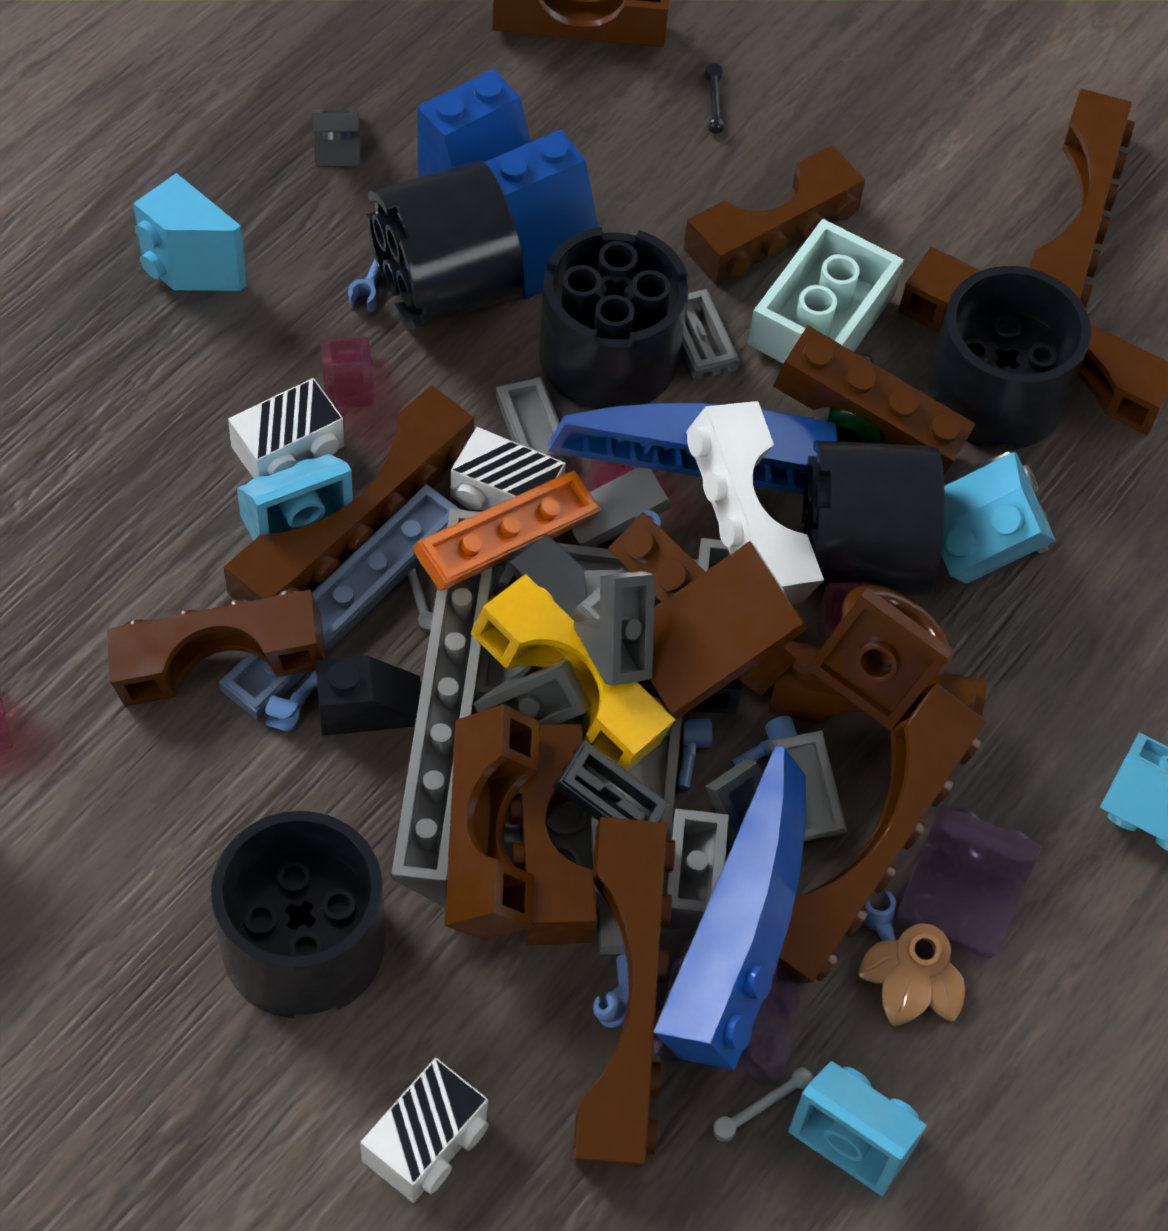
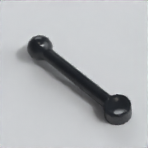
(714, 74)

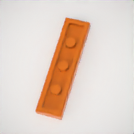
(505, 530)

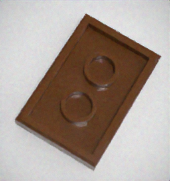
(719, 629)

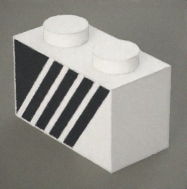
(287, 430)
(498, 470)
(425, 1131)

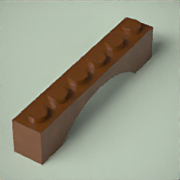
(1092, 147)
(1121, 376)
(425, 445)
(925, 751)
(629, 875)

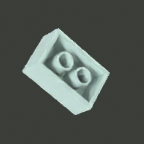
(831, 285)

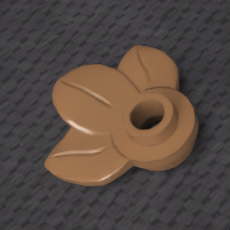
(912, 982)

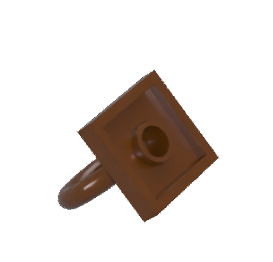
(882, 652)

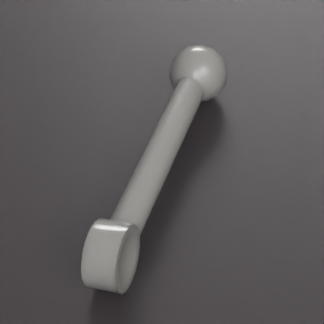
(425, 617)
(725, 1127)

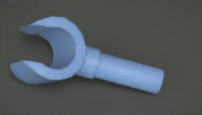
(365, 287)
(285, 713)
(776, 729)
(695, 734)
(881, 920)

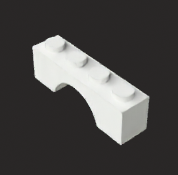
(727, 448)

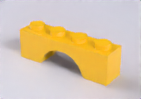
(531, 630)

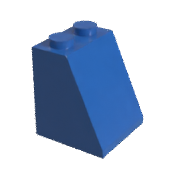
(470, 124)
(547, 198)

